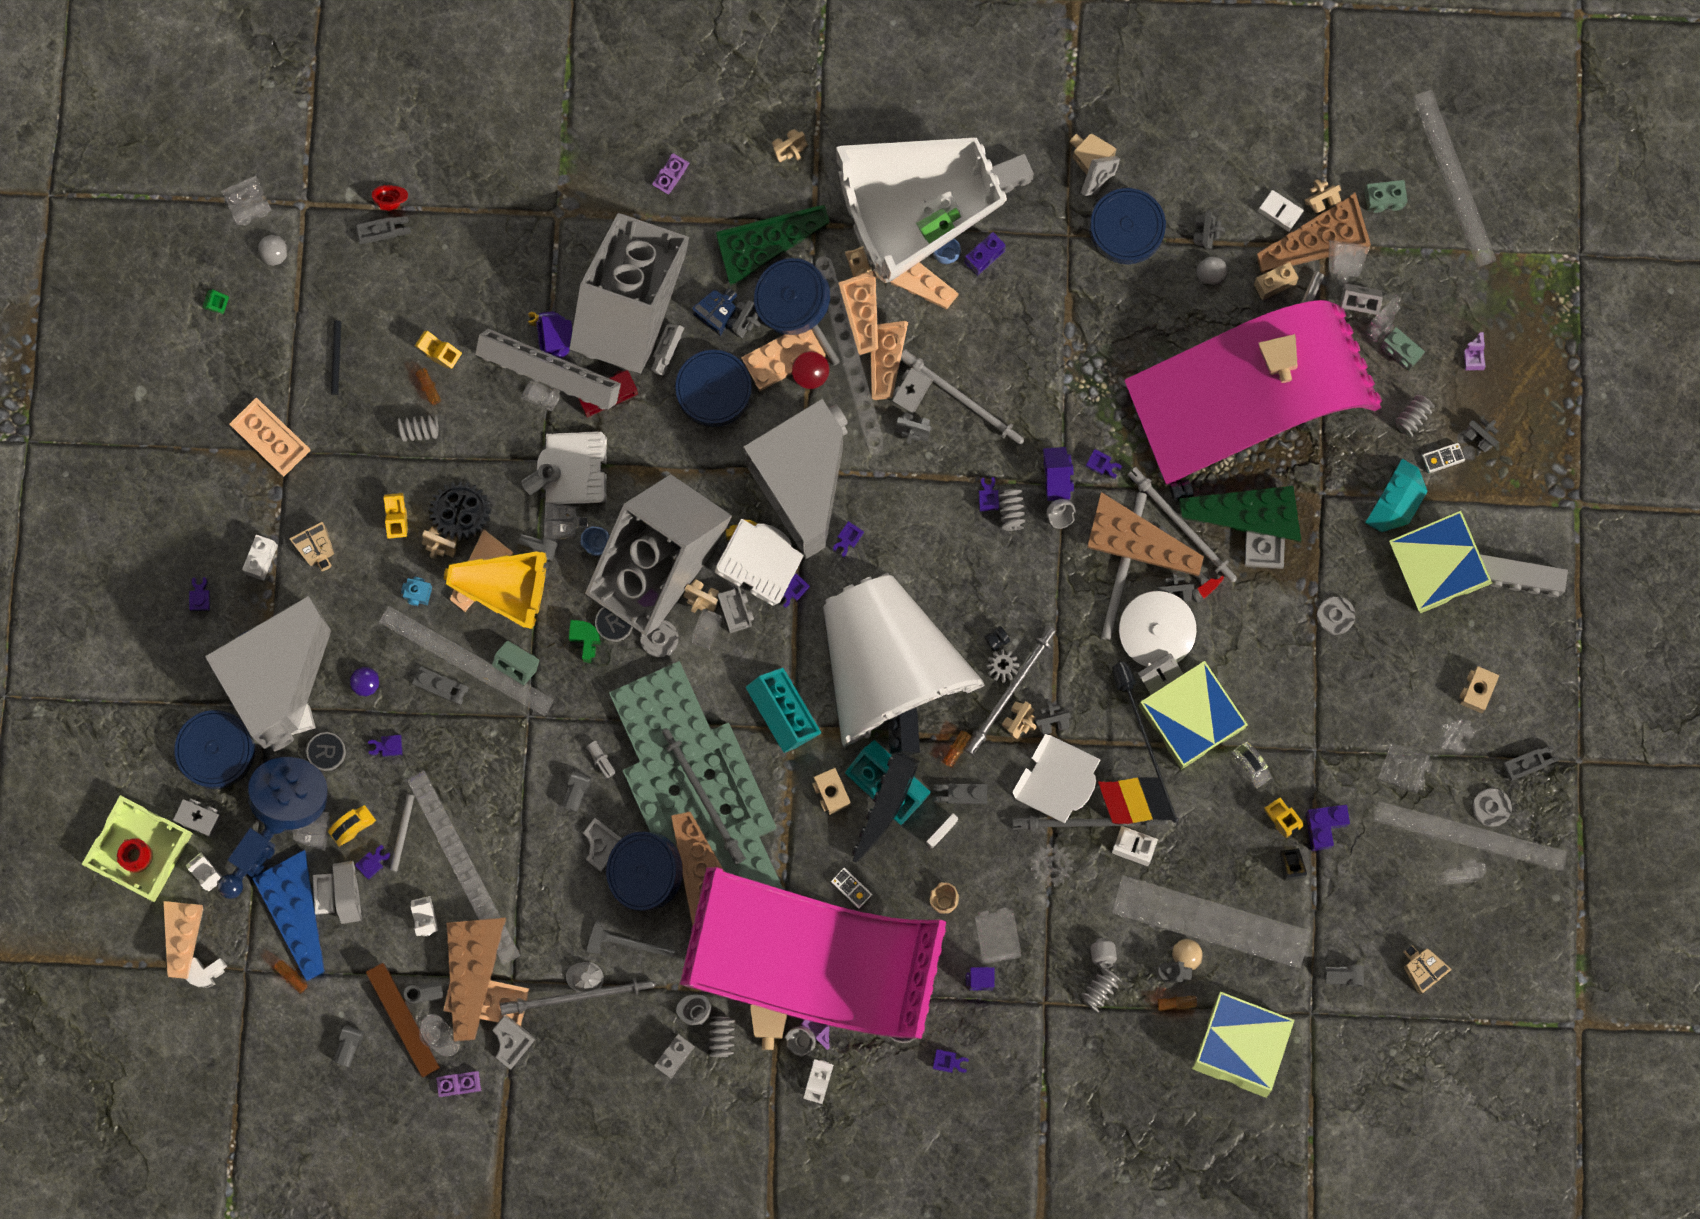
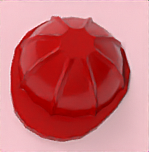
(389, 197)

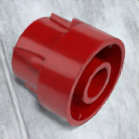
(125, 851)

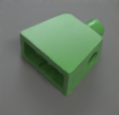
(930, 225)

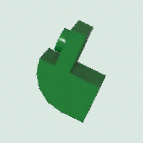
(585, 633)

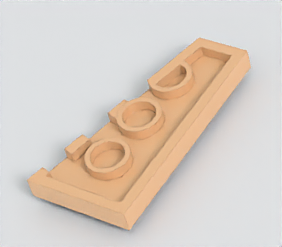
(925, 284)
(861, 308)
(887, 358)
(486, 548)
(181, 933)

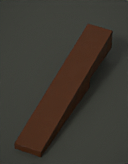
(402, 1019)

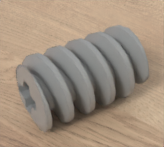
(1413, 414)
(418, 429)
(1010, 510)
(1100, 989)
(721, 1037)

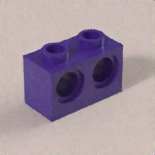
(985, 253)
(980, 978)

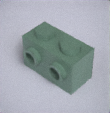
(1386, 196)
(1402, 349)
(515, 662)

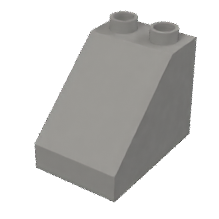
(627, 293)
(800, 471)
(657, 546)
(273, 671)

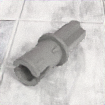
(600, 759)

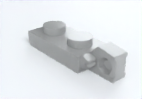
(666, 348)

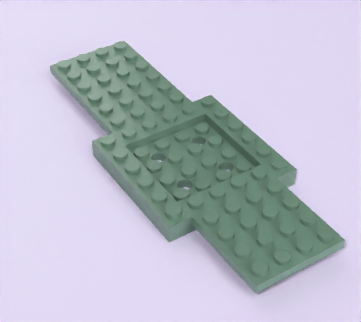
(668, 702)

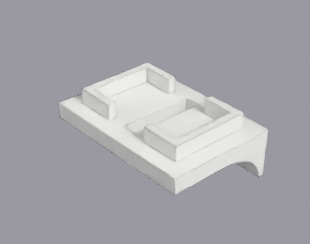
(1272, 206)
(1125, 844)

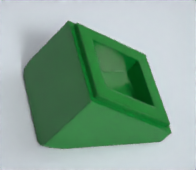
(215, 301)

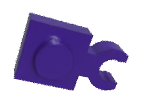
(1100, 462)
(988, 497)
(849, 537)
(795, 589)
(199, 599)
(389, 746)
(370, 864)
(946, 1061)

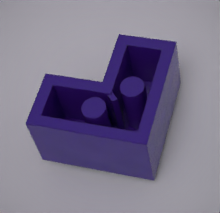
(1058, 471)
(1320, 823)

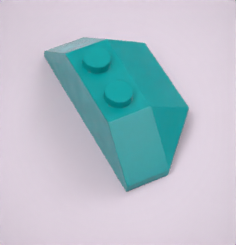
(1399, 498)

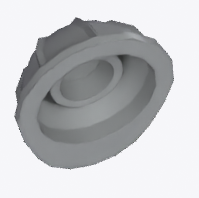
(584, 977)
(693, 1009)

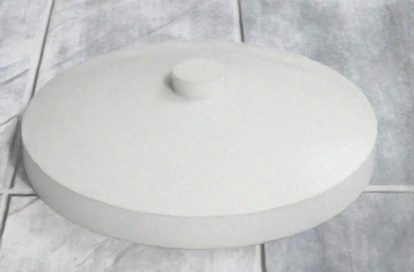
(1157, 626)

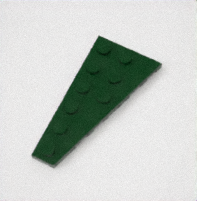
(757, 243)
(1253, 511)

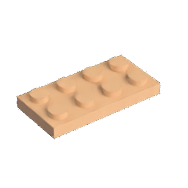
(776, 358)
(269, 437)
(496, 994)

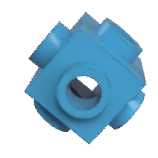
(421, 596)

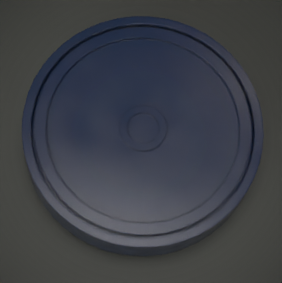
(1127, 226)
(792, 296)
(713, 388)
(214, 749)
(287, 793)
(644, 871)

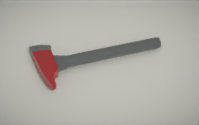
(1207, 585)

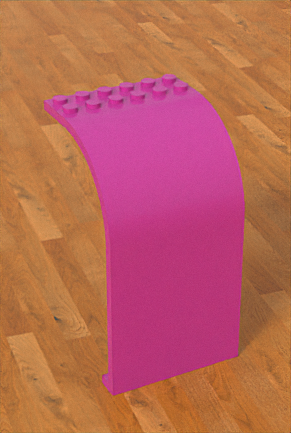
(1226, 400)
(812, 957)

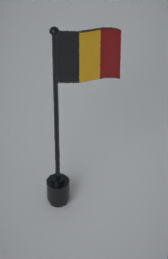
(1140, 797)

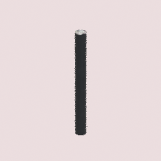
(336, 358)

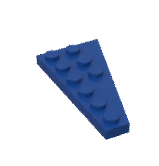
(291, 903)

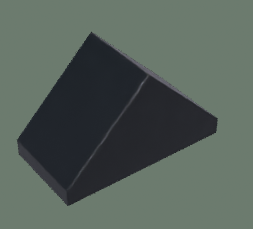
(1292, 864)

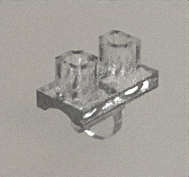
(1455, 733)

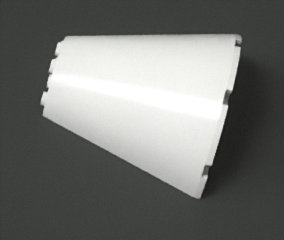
(892, 179)
(887, 656)

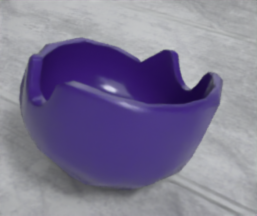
(364, 681)

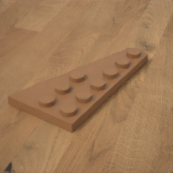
(1312, 240)
(1130, 536)
(695, 856)
(471, 964)

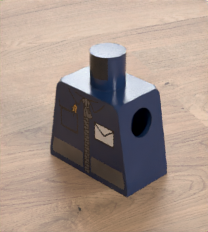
(716, 310)

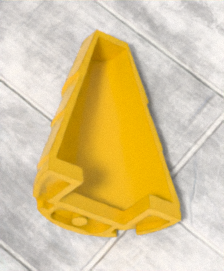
(503, 584)

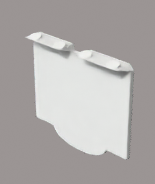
(580, 466)
(761, 559)
(1059, 780)

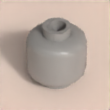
(1103, 953)

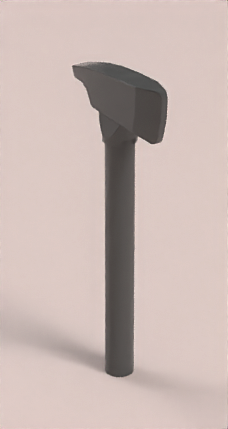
(599, 935)

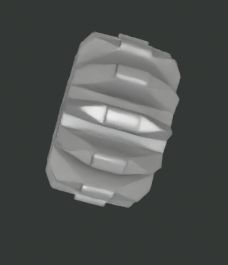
(995, 662)

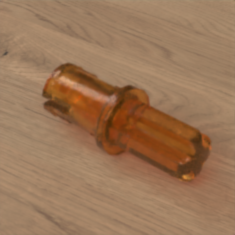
(428, 386)
(956, 749)
(291, 976)
(1177, 1003)

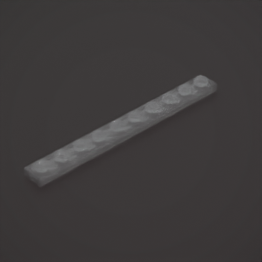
(1454, 178)
(465, 661)
(1470, 836)

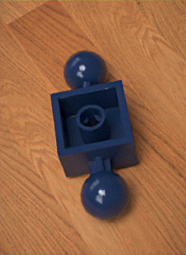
(249, 859)

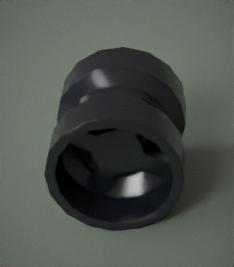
(1181, 490)
(997, 638)

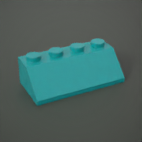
(783, 709)
(867, 774)

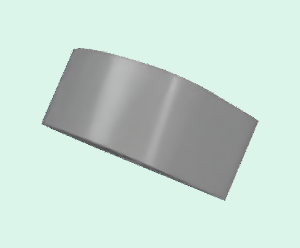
(346, 892)

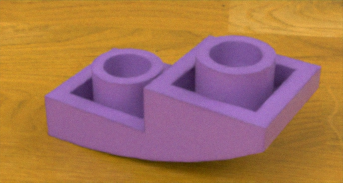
(671, 173)
(458, 1084)

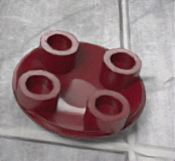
(810, 370)

